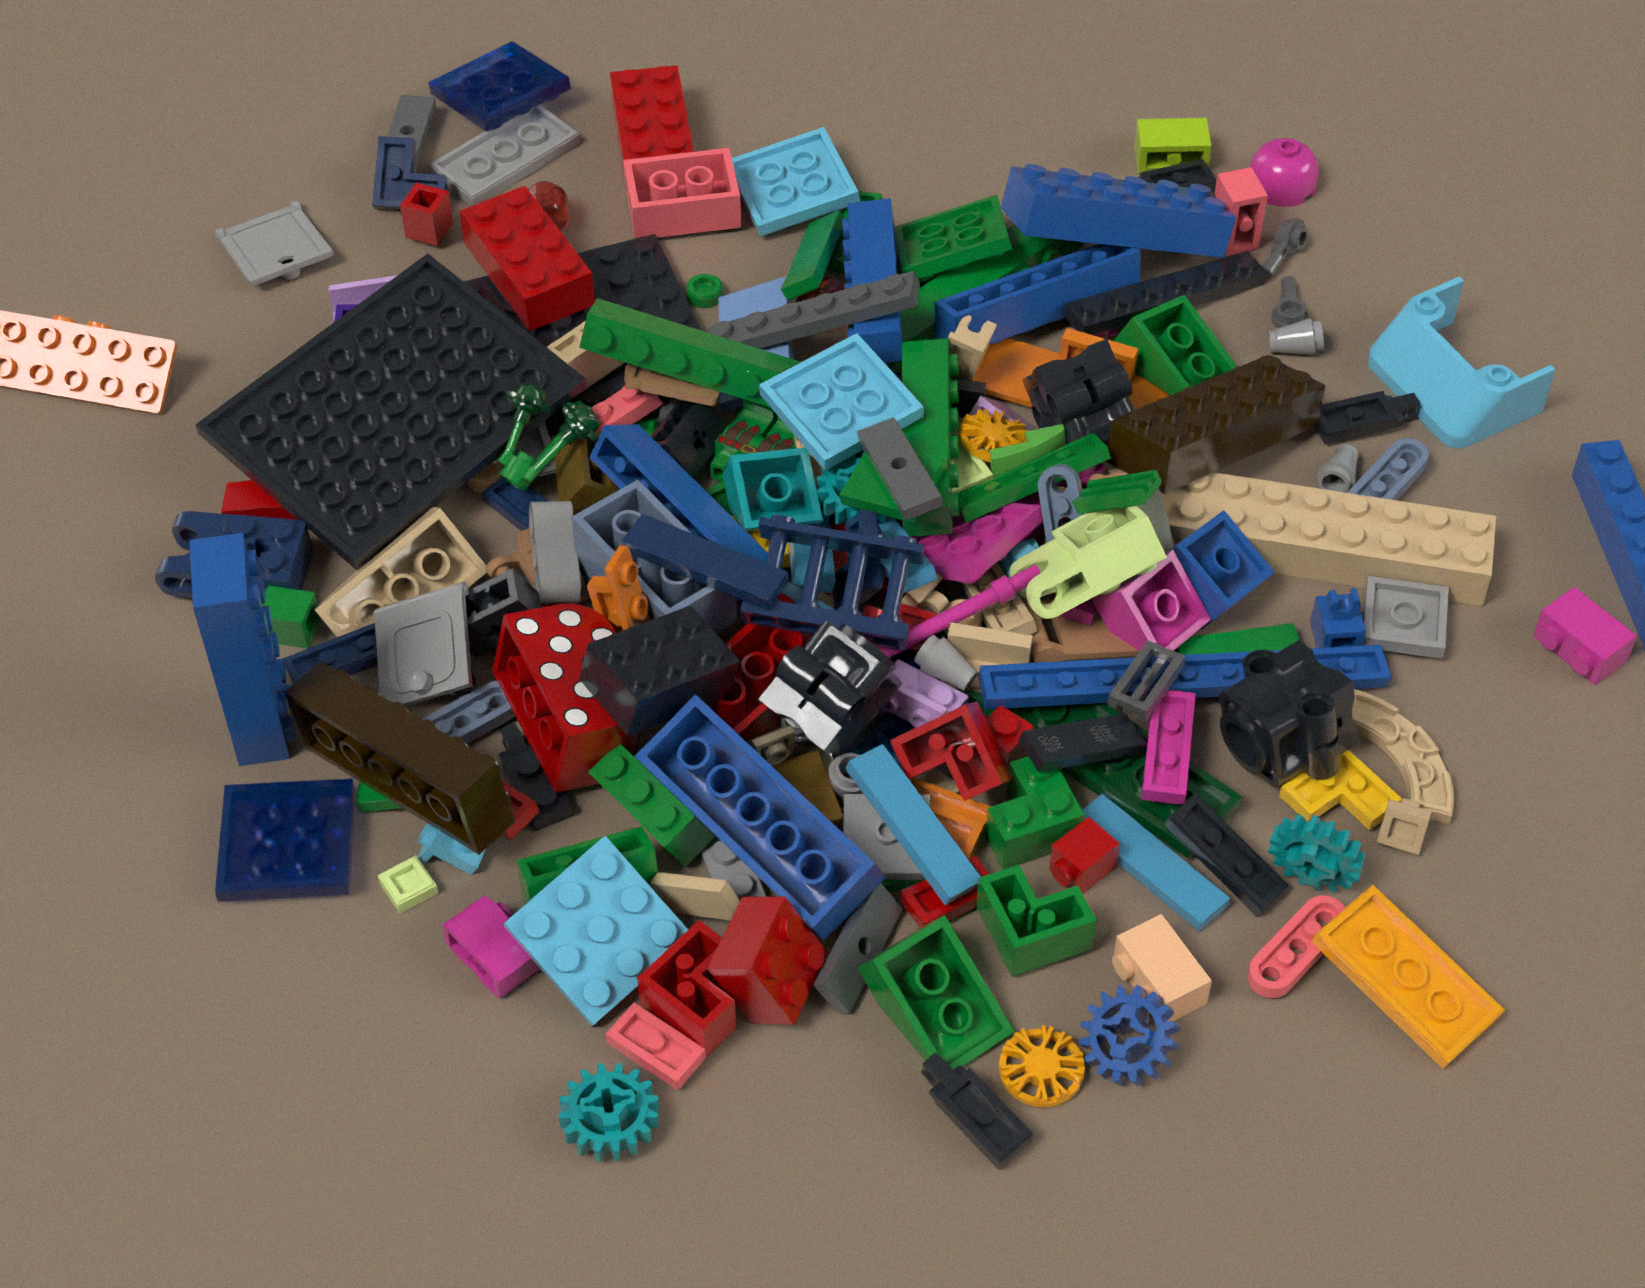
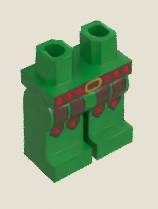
(752, 431)

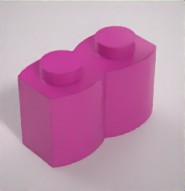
(487, 947)

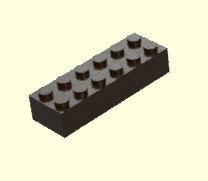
(1216, 422)
(401, 756)

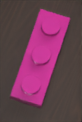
(1169, 748)

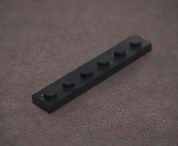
(1197, 283)

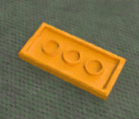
(1408, 976)

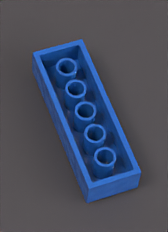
(1117, 211)
(241, 648)
(760, 817)

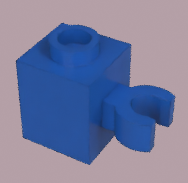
(1337, 620)

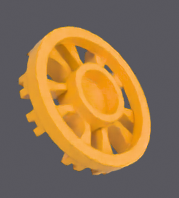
(989, 433)
(1041, 1066)

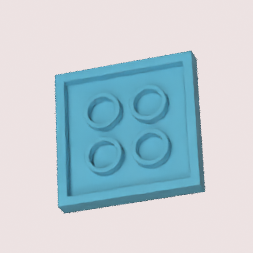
(793, 181)
(838, 395)
(595, 930)

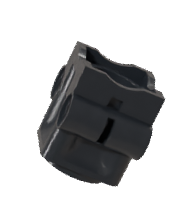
(1080, 393)
(833, 688)
(1288, 715)

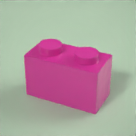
(1584, 635)

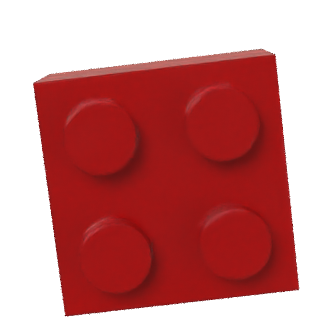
(767, 960)

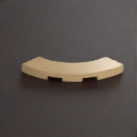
(1410, 750)

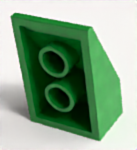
(1175, 346)
(936, 995)

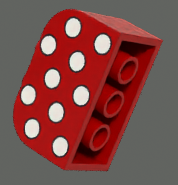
(540, 673)

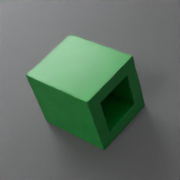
(292, 615)

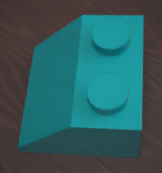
(772, 485)

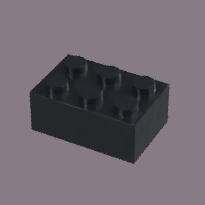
(657, 668)

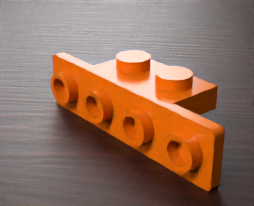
(619, 592)

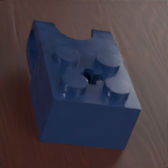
(280, 546)

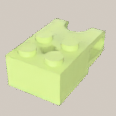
(1090, 558)

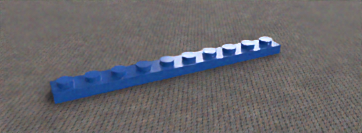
(1202, 674)

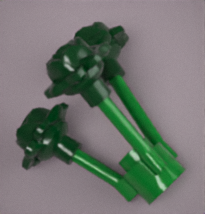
(530, 400)

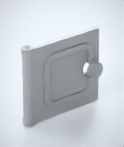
(268, 240)
(421, 640)

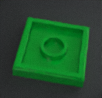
(867, 491)

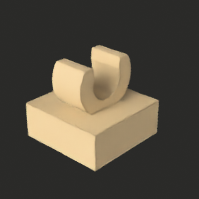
(926, 598)
(1404, 826)

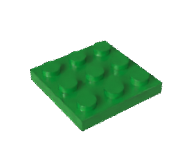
(953, 238)

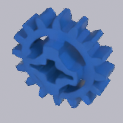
(1128, 1052)

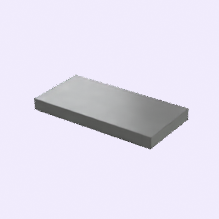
(505, 155)

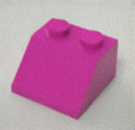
(1154, 607)

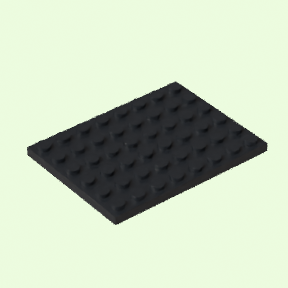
(388, 409)

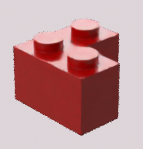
(962, 742)
(684, 991)

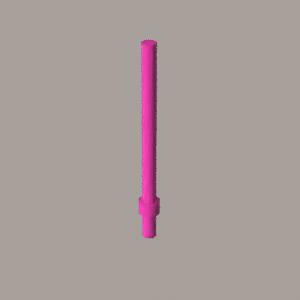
(1000, 591)

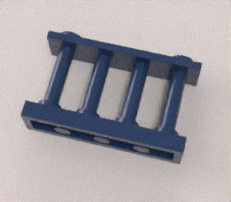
(806, 614)

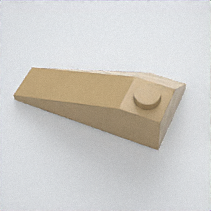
(416, 562)

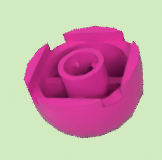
(1286, 171)

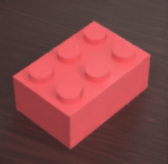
(682, 193)

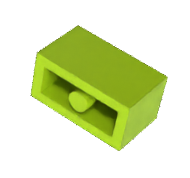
(1171, 142)

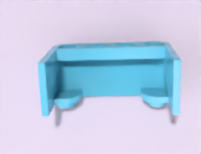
(1454, 397)

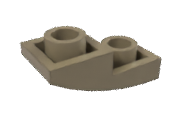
(775, 745)

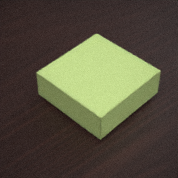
(407, 884)

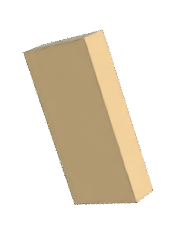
(696, 895)

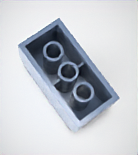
(600, 532)

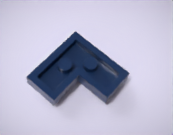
(395, 173)
(862, 523)

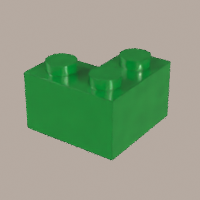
(1034, 818)
(1031, 929)

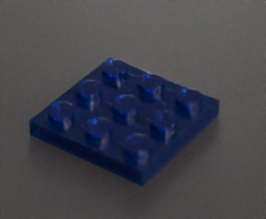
(499, 86)
(285, 840)

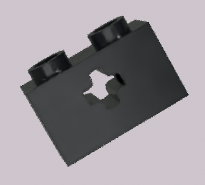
(690, 434)
(490, 602)

